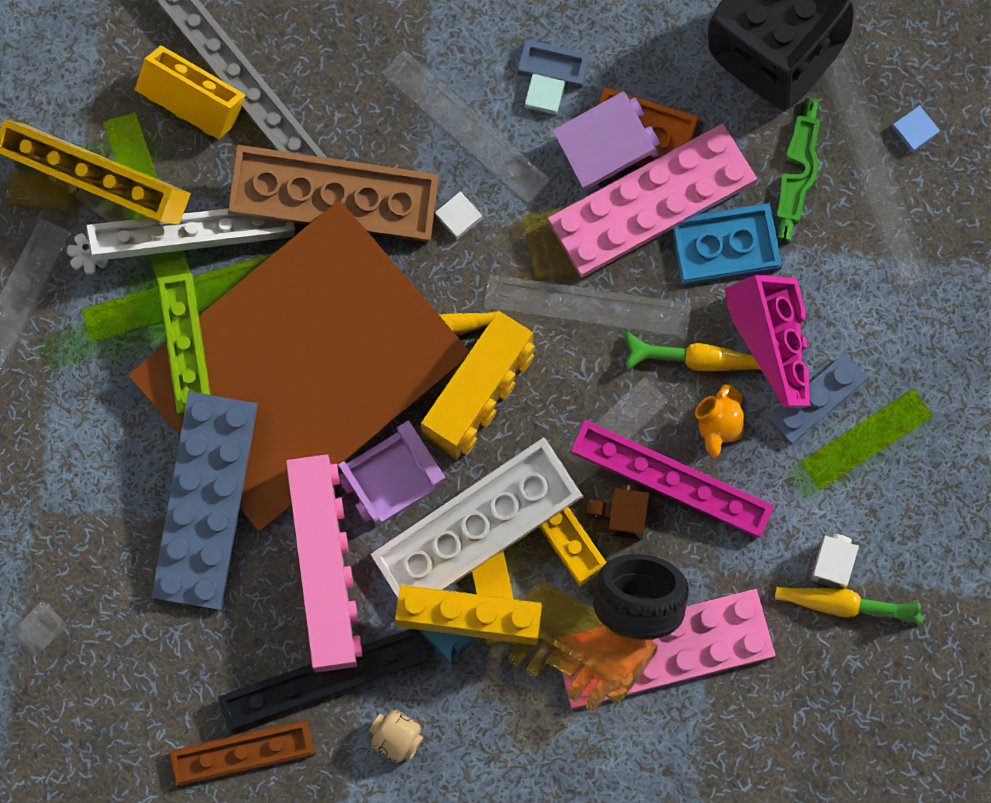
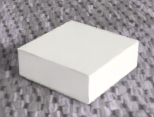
(458, 215)

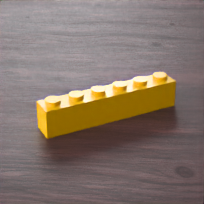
(93, 172)

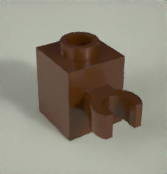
(625, 513)

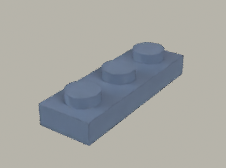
(825, 394)

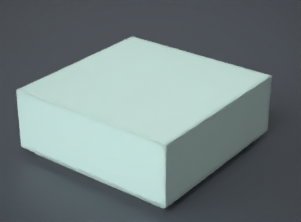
(544, 94)

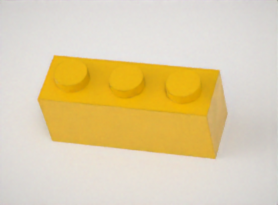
(189, 92)

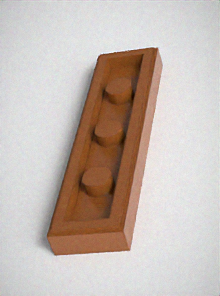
(241, 753)

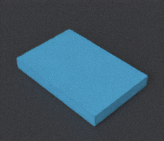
(726, 244)

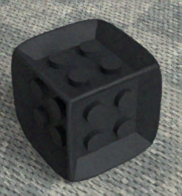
(779, 44)

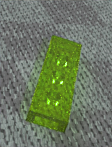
(866, 439)

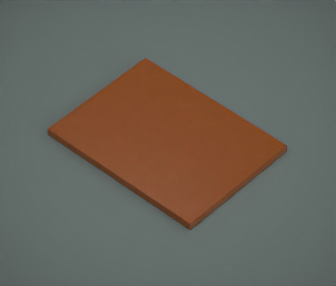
(324, 346)

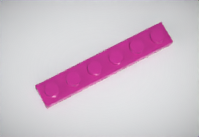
(671, 479)

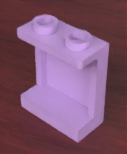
(606, 140)
(391, 476)

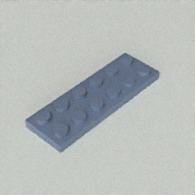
(204, 500)

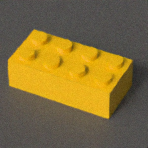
(478, 385)

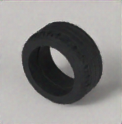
(637, 616)

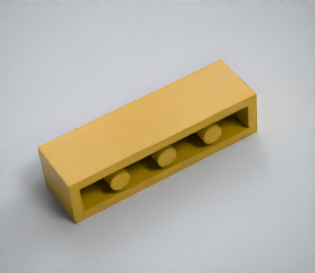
(468, 614)

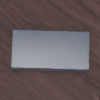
(554, 62)

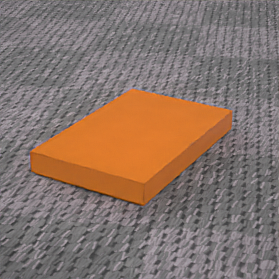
(670, 125)

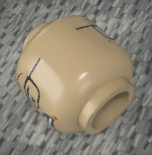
(396, 736)

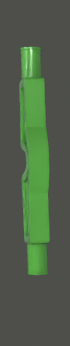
(800, 153)

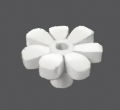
(82, 256)

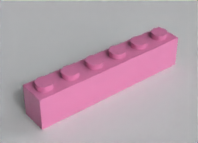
(322, 563)

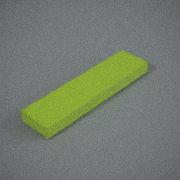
(183, 337)

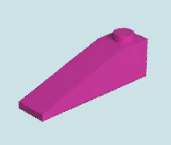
(769, 319)

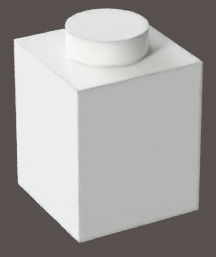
(834, 561)

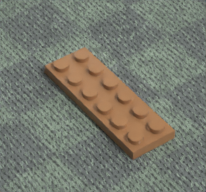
(304, 186)

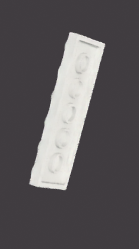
(479, 521)

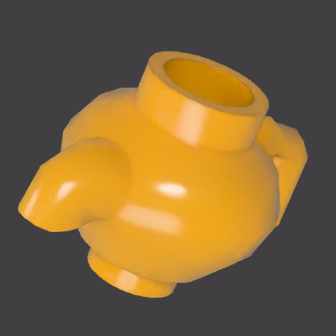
(720, 418)

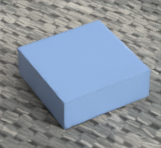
(916, 129)

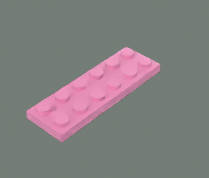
(652, 200)
(708, 641)

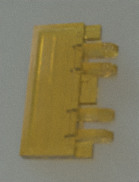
(574, 638)

